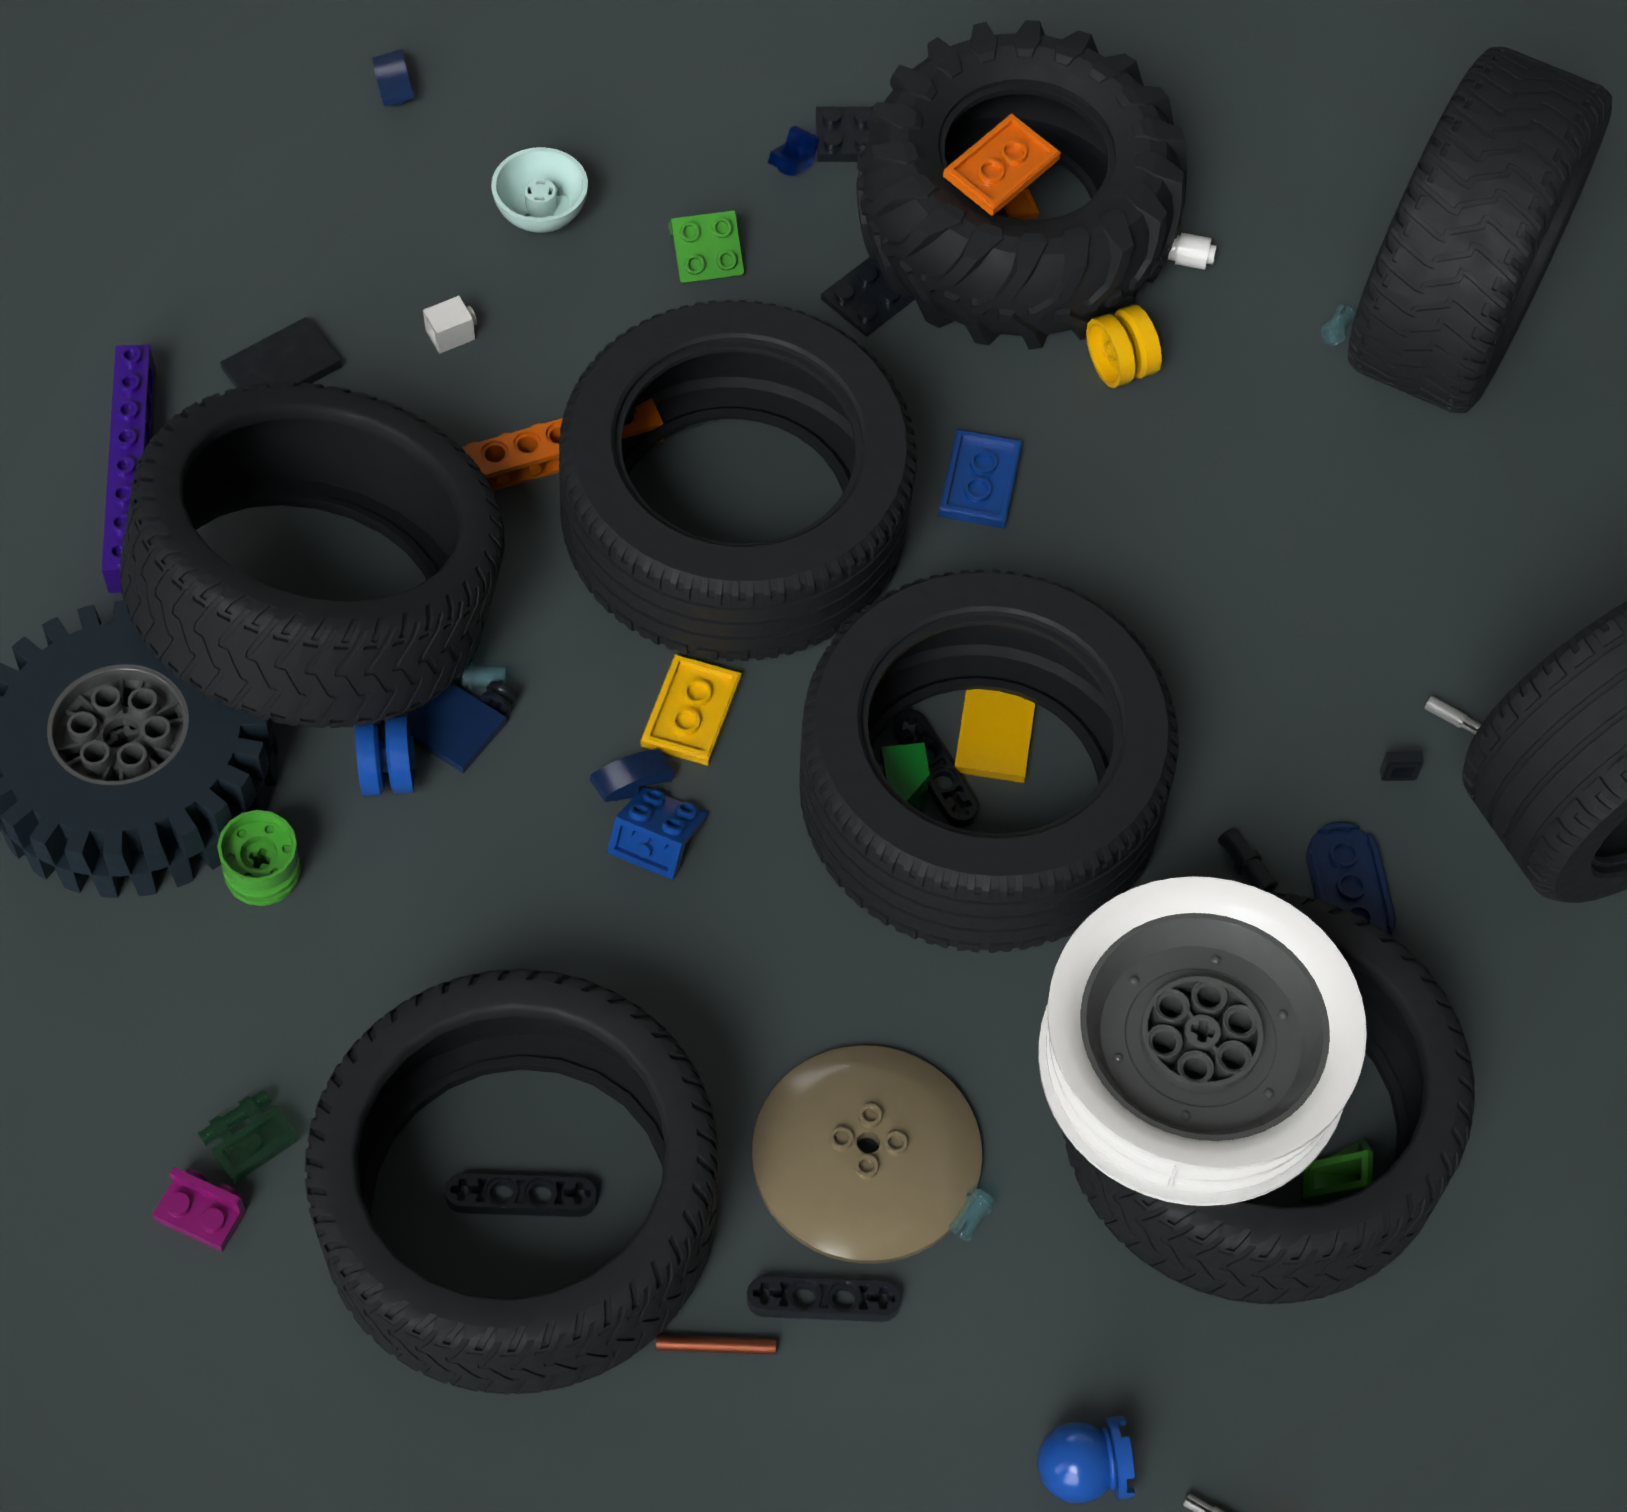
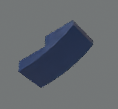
(393, 78)
(625, 776)

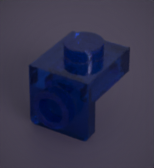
(796, 153)

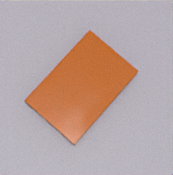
(1001, 164)

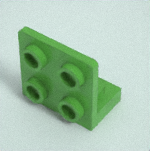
(707, 246)

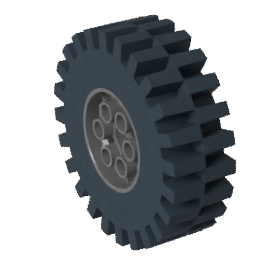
(156, 815)

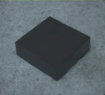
(1401, 766)

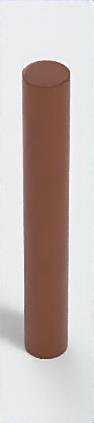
(716, 1344)

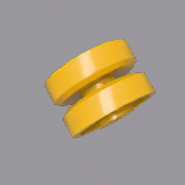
(1123, 346)

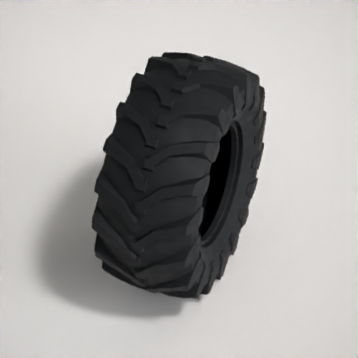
(1005, 270)

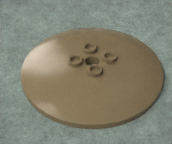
(855, 1201)

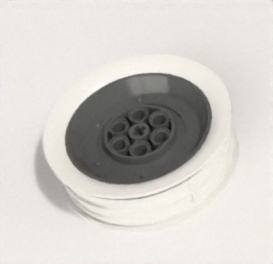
(1262, 971)

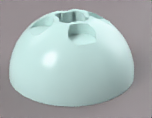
(540, 189)

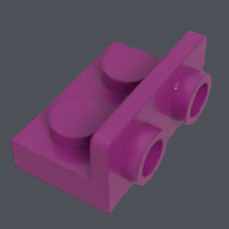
(200, 1208)

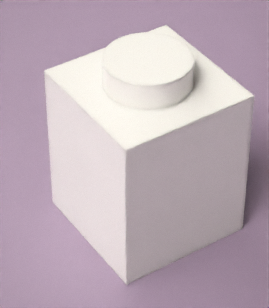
(450, 324)

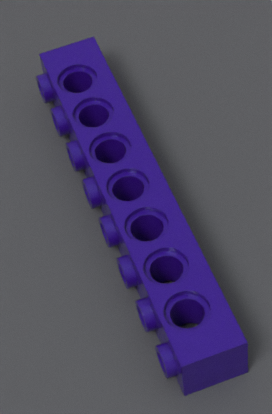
(129, 435)

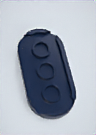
(1350, 873)

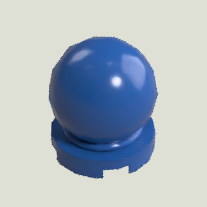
(1084, 1462)

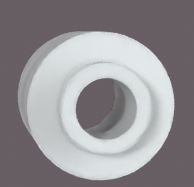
(1192, 251)

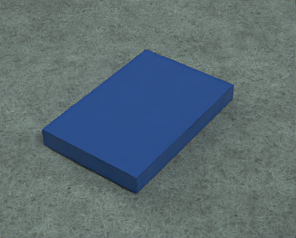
(980, 478)

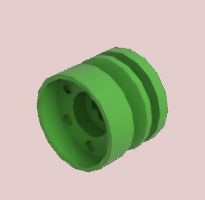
(254, 840)

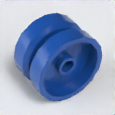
(388, 754)

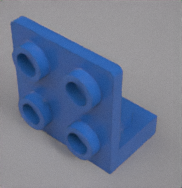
(654, 831)

